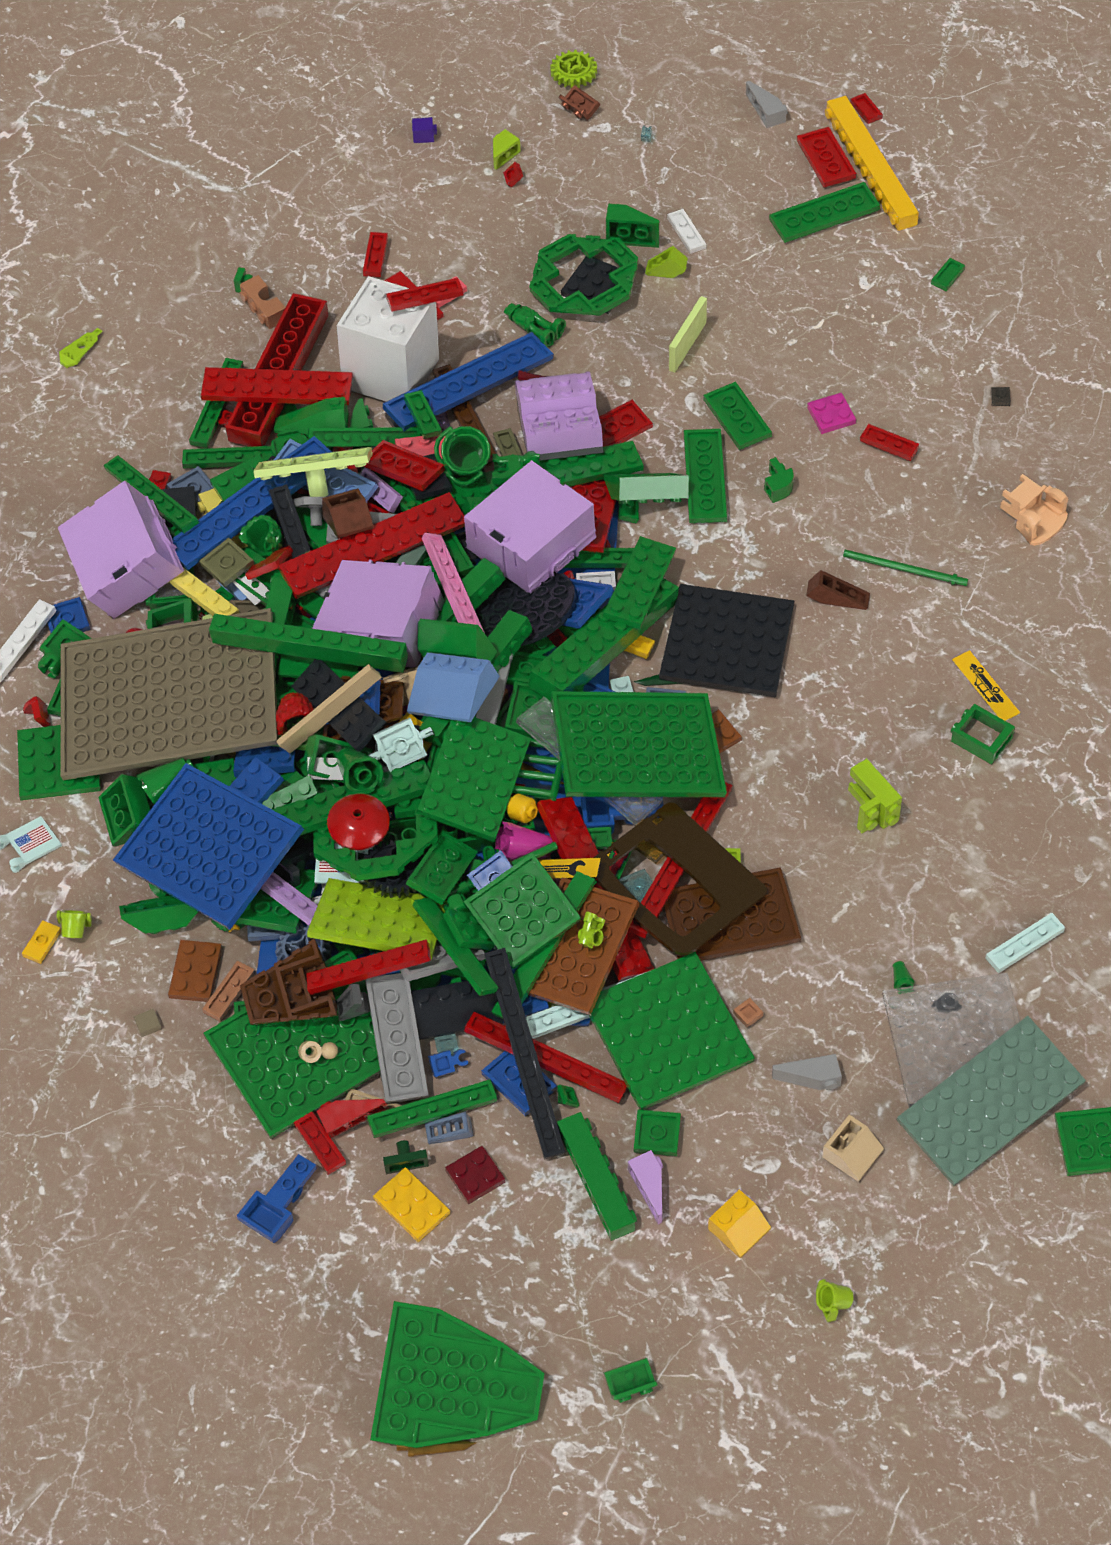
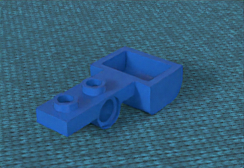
(599, 814)
(269, 1213)

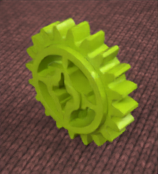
(573, 69)

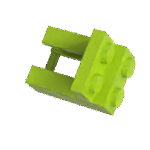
(877, 797)

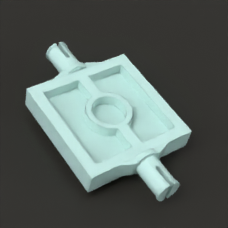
(400, 744)

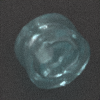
(646, 133)

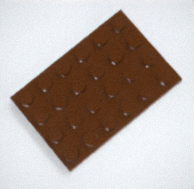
(762, 926)

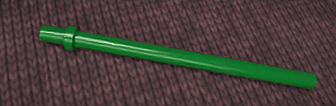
(953, 579)

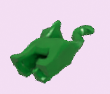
(511, 465)

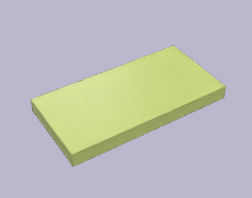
(687, 334)

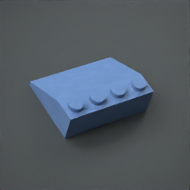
(451, 686)

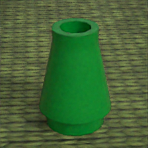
(901, 975)

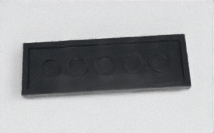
(353, 723)

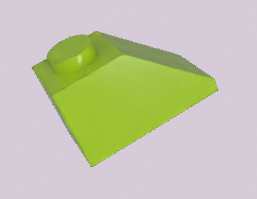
(504, 148)
(667, 264)

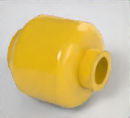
(522, 808)

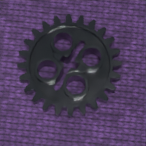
(391, 884)

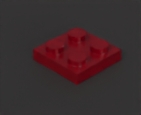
(475, 1174)

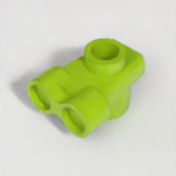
(591, 934)

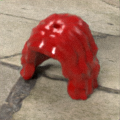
(292, 706)

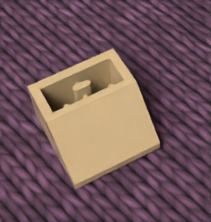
(852, 1148)

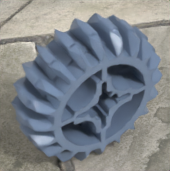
(292, 941)

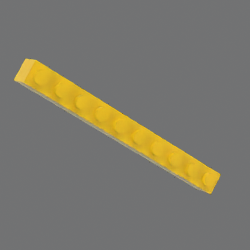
(871, 163)

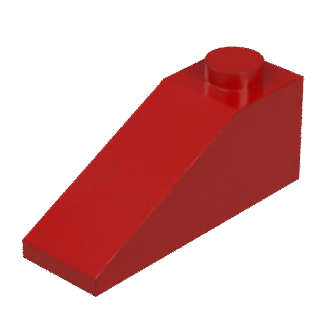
(345, 1114)

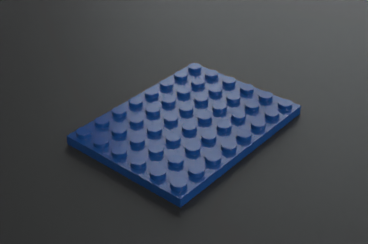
(208, 845)

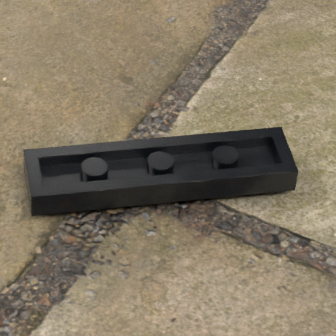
(289, 520)

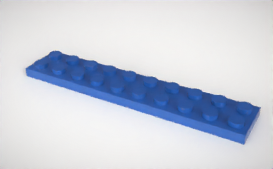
(473, 378)
(234, 513)

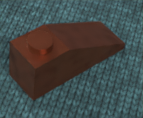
(835, 591)

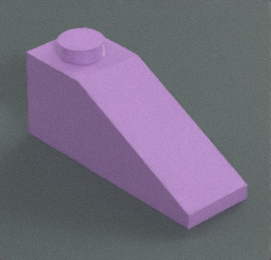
(648, 1178)

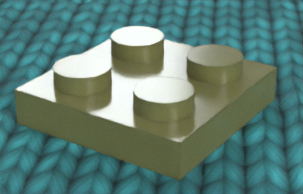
(226, 562)

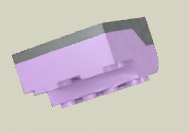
(559, 416)

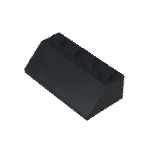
(449, 1007)

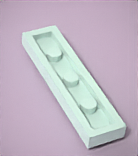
(1025, 942)

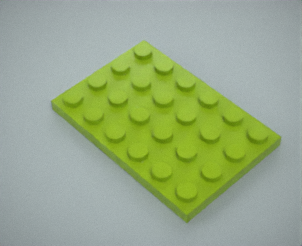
(361, 918)

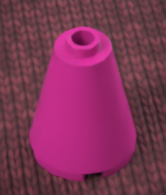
(518, 841)

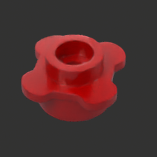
(225, 418)

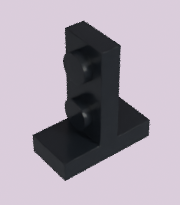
(294, 862)

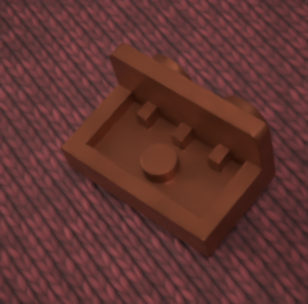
(580, 103)

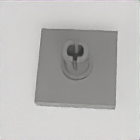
(315, 507)

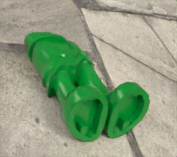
(527, 318)

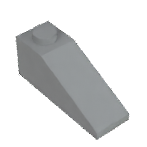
(766, 105)
(813, 1073)

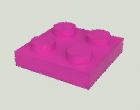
(831, 413)

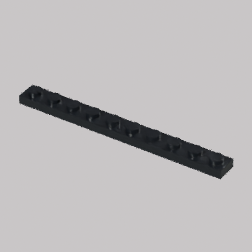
(525, 1054)

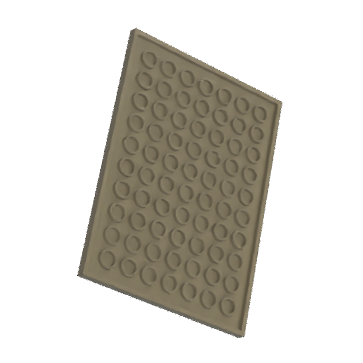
(163, 698)

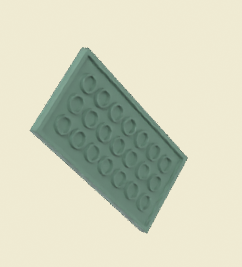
(990, 1100)

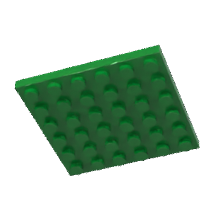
(669, 1031)

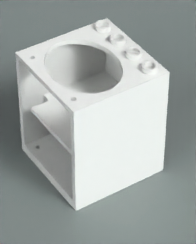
(386, 348)

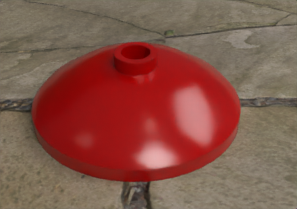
(360, 831)

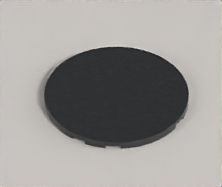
(545, 607)

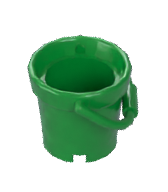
(463, 453)

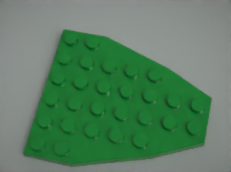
(449, 1381)

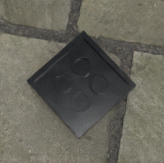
(590, 279)

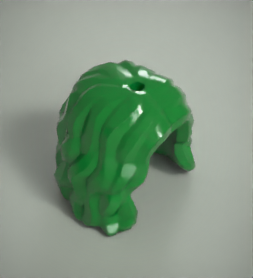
(262, 535)

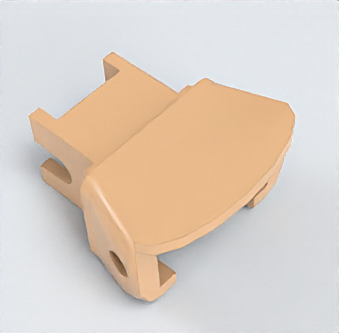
(1036, 518)

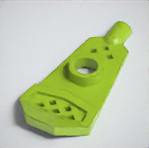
(72, 354)

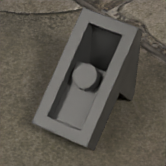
(352, 1003)

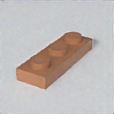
(228, 991)

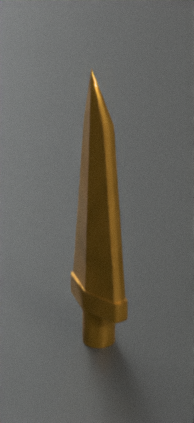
(439, 1448)

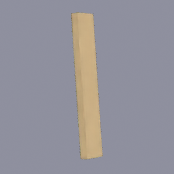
(329, 708)

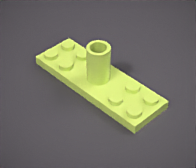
(314, 467)

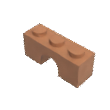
(255, 294)

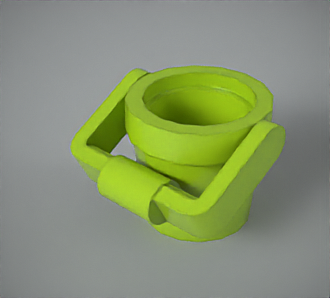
(73, 922)
(832, 1298)

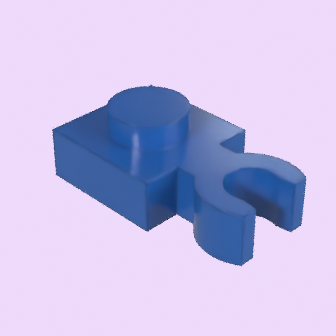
(444, 1062)

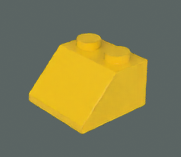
(738, 1224)

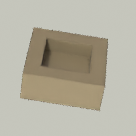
(147, 1022)

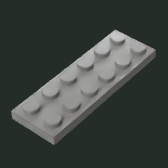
(396, 1038)

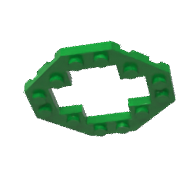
(577, 302)
(407, 850)

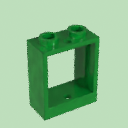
(182, 609)
(975, 746)

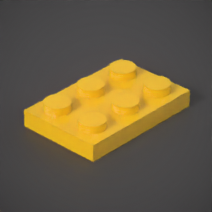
(411, 1204)

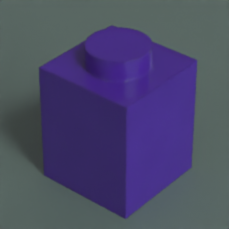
(423, 130)

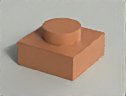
(748, 1012)

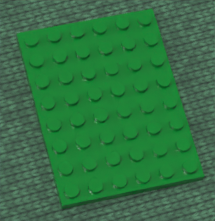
(637, 744)
(272, 1075)

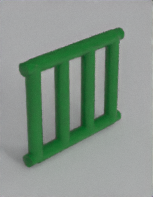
(554, 778)

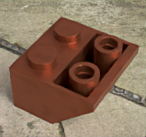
(347, 513)

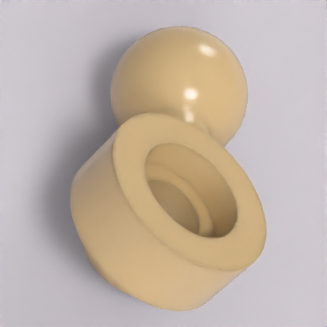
(328, 1051)

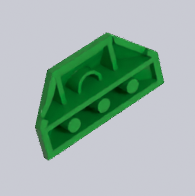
(157, 914)

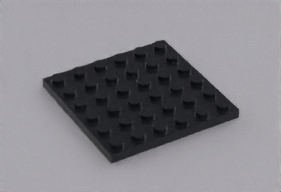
(727, 640)

